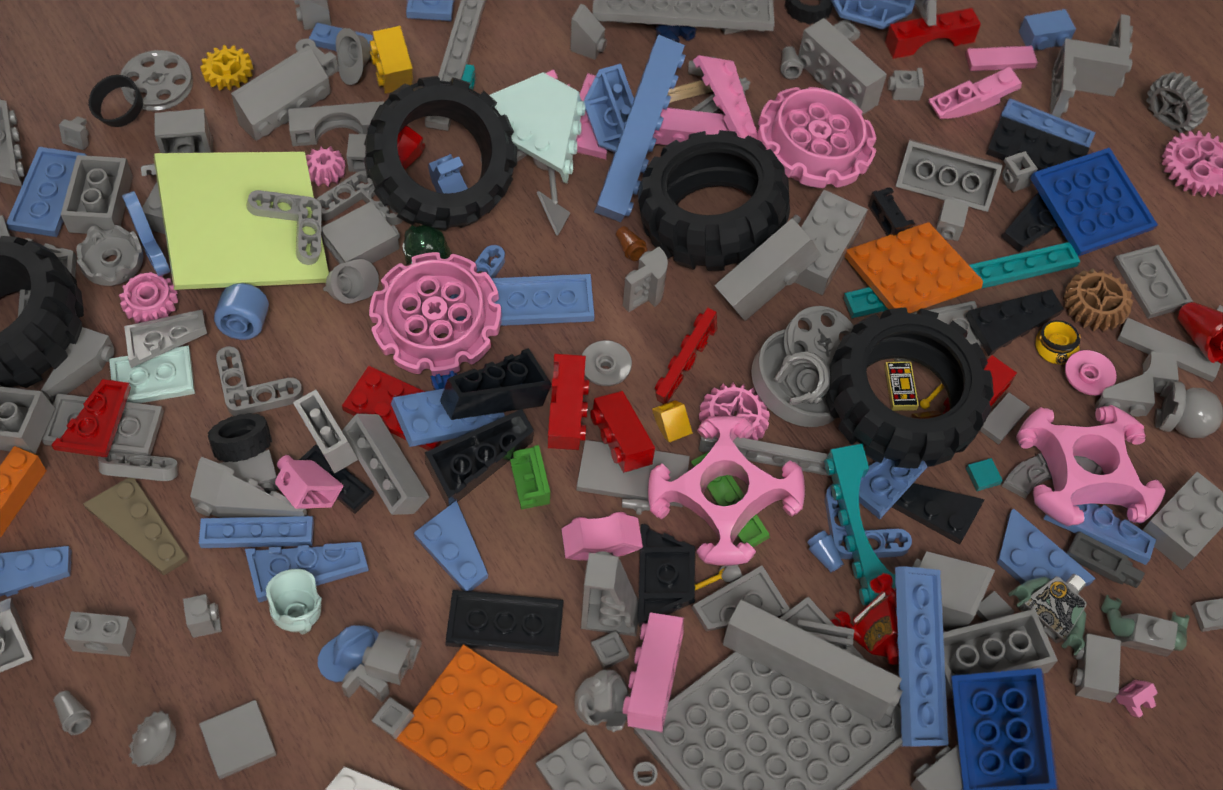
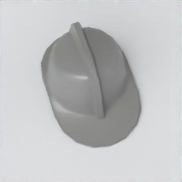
(352, 55)
(352, 281)

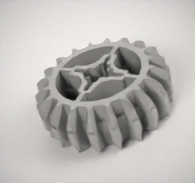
(1178, 102)

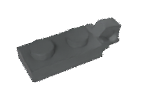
(1104, 560)

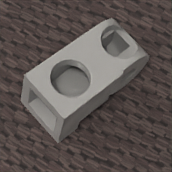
(327, 61)

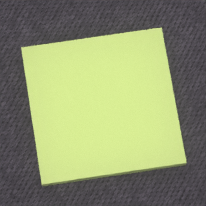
(212, 232)

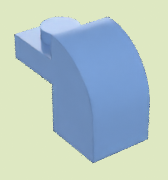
(446, 175)

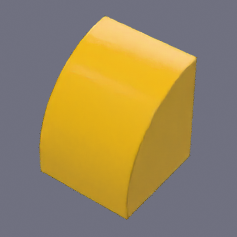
(672, 420)

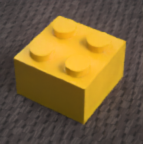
(391, 59)

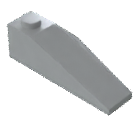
(226, 496)

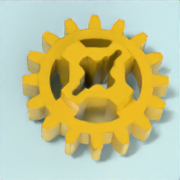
(226, 67)

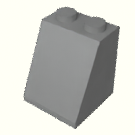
(961, 587)

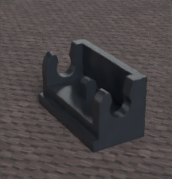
(888, 213)

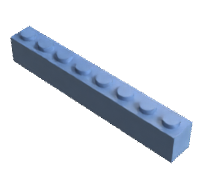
(639, 129)

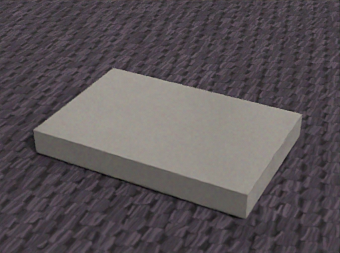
(1152, 281)

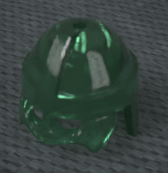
(424, 240)

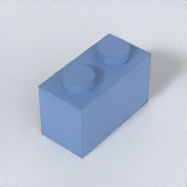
(1047, 29)

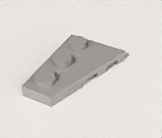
(161, 335)

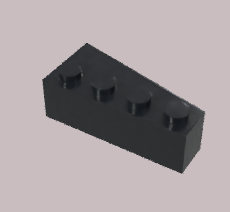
(497, 388)
(475, 456)

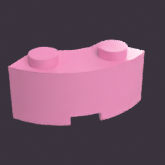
(611, 534)

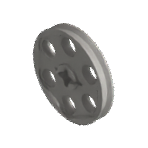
(164, 75)
(817, 332)

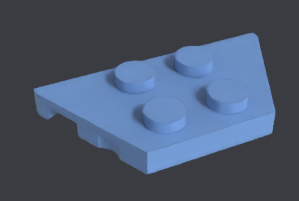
(1031, 554)

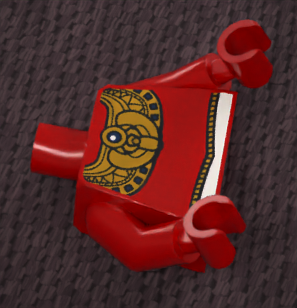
(876, 624)

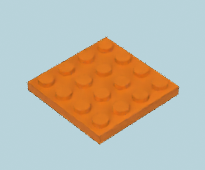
(913, 268)
(476, 723)

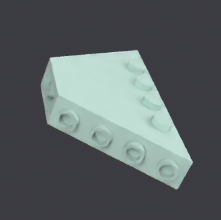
(544, 120)

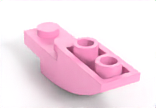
(975, 97)

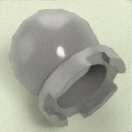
(1190, 411)

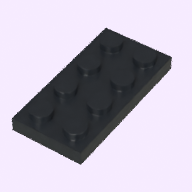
(1042, 147)

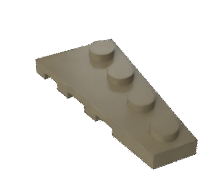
(137, 523)

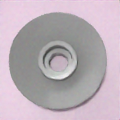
(607, 354)

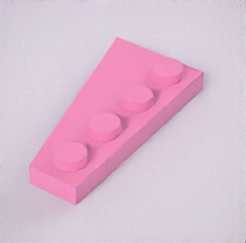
(728, 93)
(586, 140)

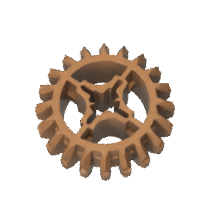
(1098, 300)

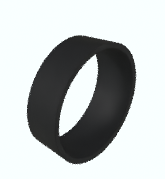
(104, 87)

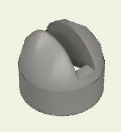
(644, 767)

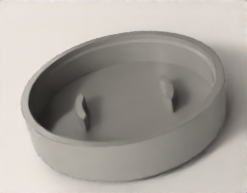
(778, 395)

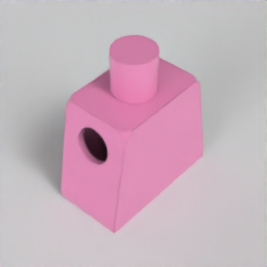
(306, 484)

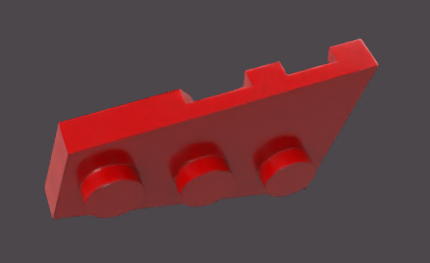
(97, 422)

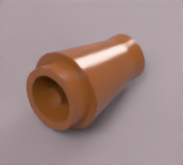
(631, 244)

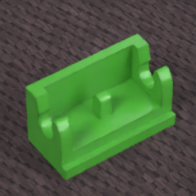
(530, 478)

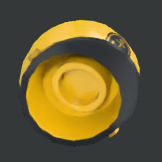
(1057, 341)

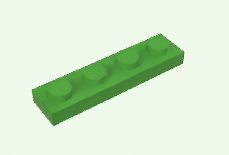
(726, 493)

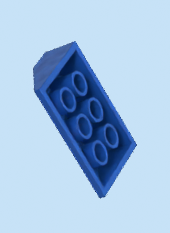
(1004, 731)

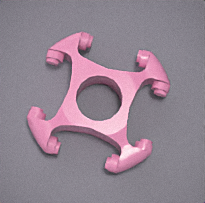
(1100, 444)
(722, 461)

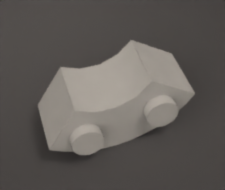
(391, 656)

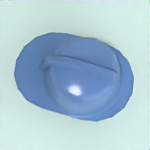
(345, 651)

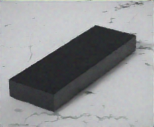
(354, 492)

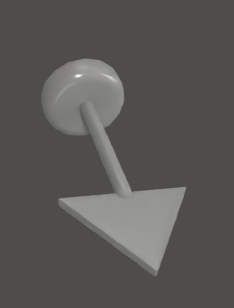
(556, 214)

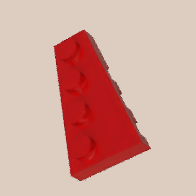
(704, 325)

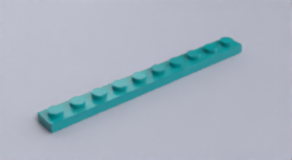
(992, 272)

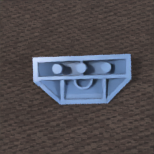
(874, 12)
(609, 105)

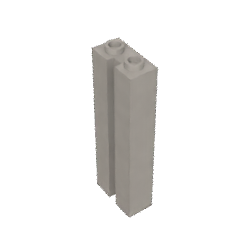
(812, 662)

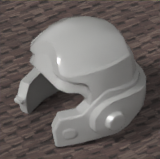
(806, 377)
(602, 700)

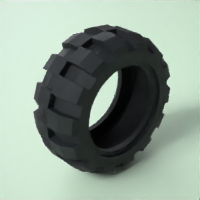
(704, 163)
(937, 347)

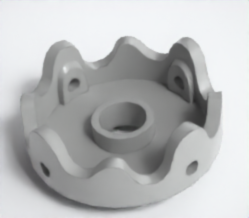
(101, 245)

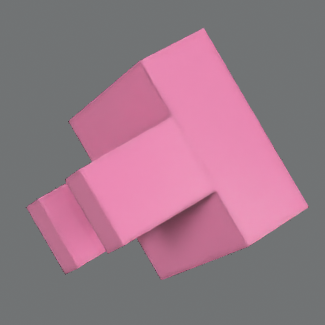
(1135, 695)

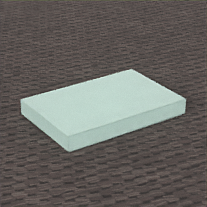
(158, 378)

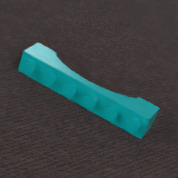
(847, 468)

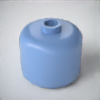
(241, 311)

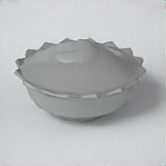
(153, 740)

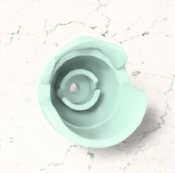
(294, 600)

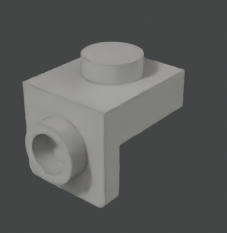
(359, 677)

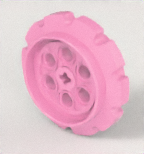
(817, 136)
(435, 314)

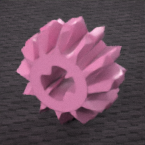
(325, 166)

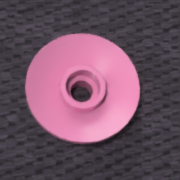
(1093, 364)

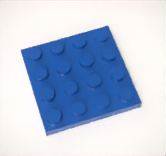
(1093, 201)

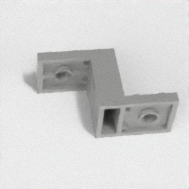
(1091, 67)

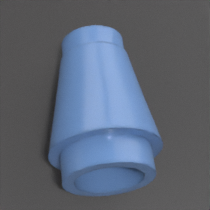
(825, 550)

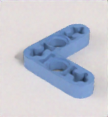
(145, 234)
(839, 532)

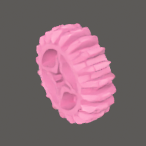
(732, 399)

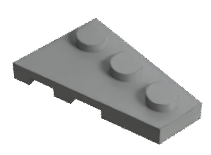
(754, 588)

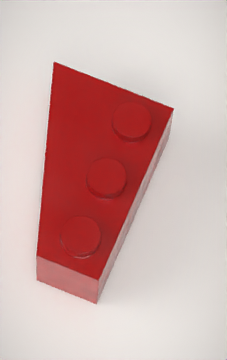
(567, 402)

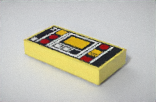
(901, 386)

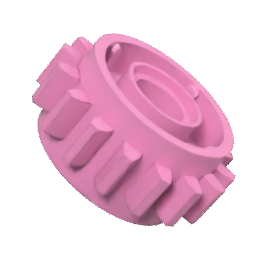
(144, 286)

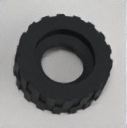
(808, 13)
(239, 437)

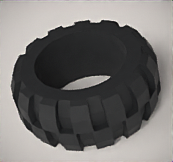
(470, 110)
(49, 318)

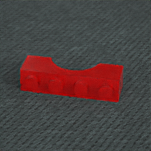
(908, 36)

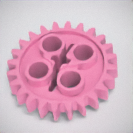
(1195, 163)

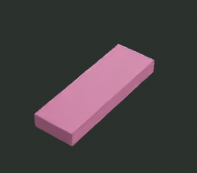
(1001, 58)

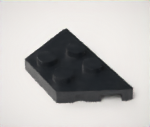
(665, 574)

